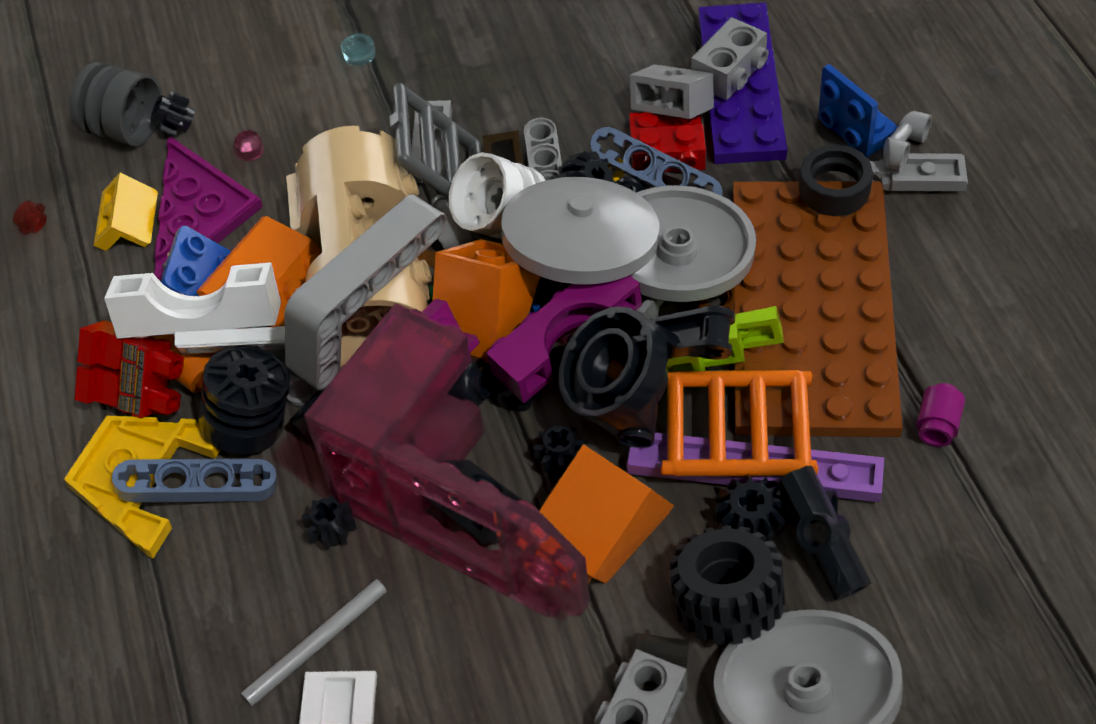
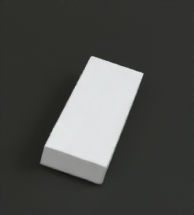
(217, 340)

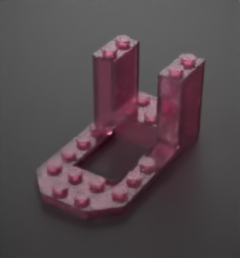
(381, 449)

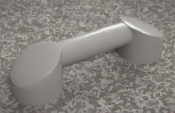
(896, 150)

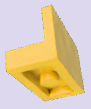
(125, 212)

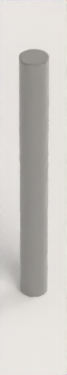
(313, 643)

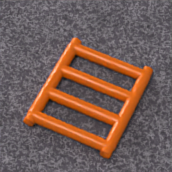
(717, 463)

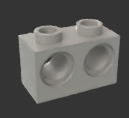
(732, 56)
(640, 705)

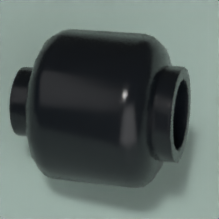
(474, 383)

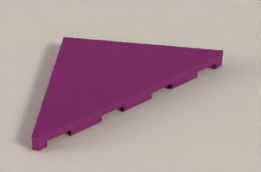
(198, 198)

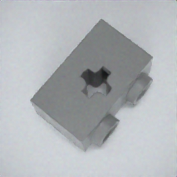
(672, 91)

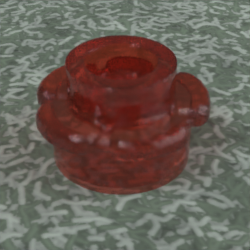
(30, 217)

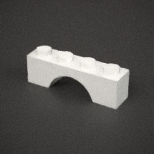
(146, 307)

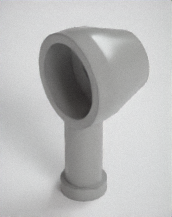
(452, 234)

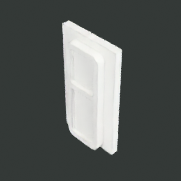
(339, 697)

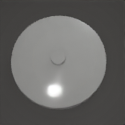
(580, 230)
(701, 247)
(810, 672)

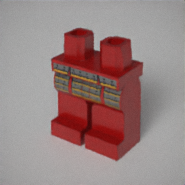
(126, 371)

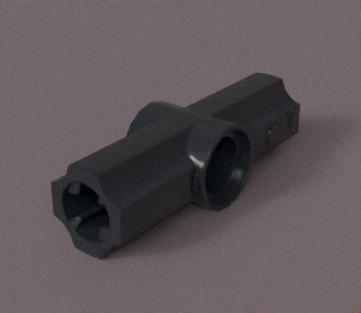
(836, 556)

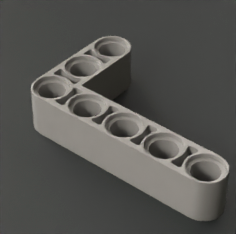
(350, 280)

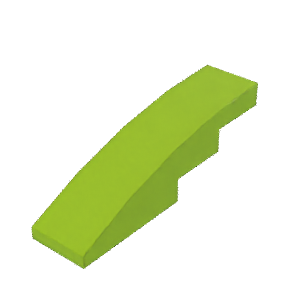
(750, 330)

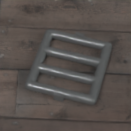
(428, 117)

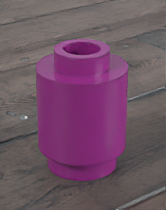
(940, 414)

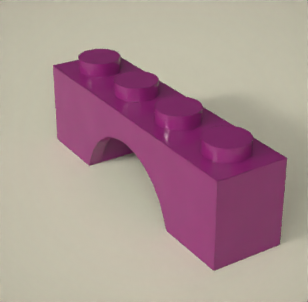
(523, 356)

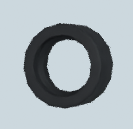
(839, 159)

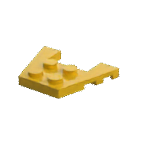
(128, 439)

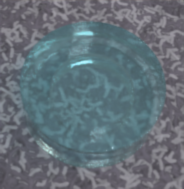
(358, 49)

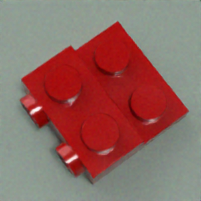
(671, 135)

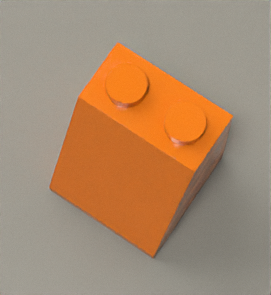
(484, 290)
(603, 512)

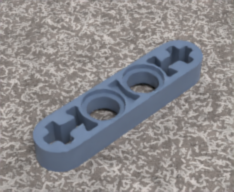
(659, 161)
(195, 473)

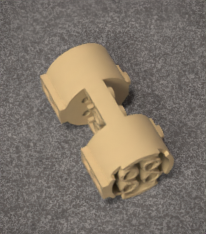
(336, 195)

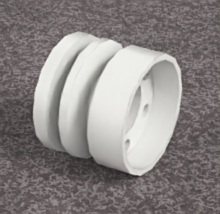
(483, 190)

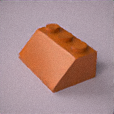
(265, 243)

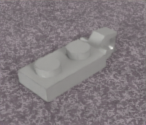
(924, 173)

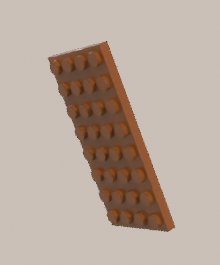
(833, 309)

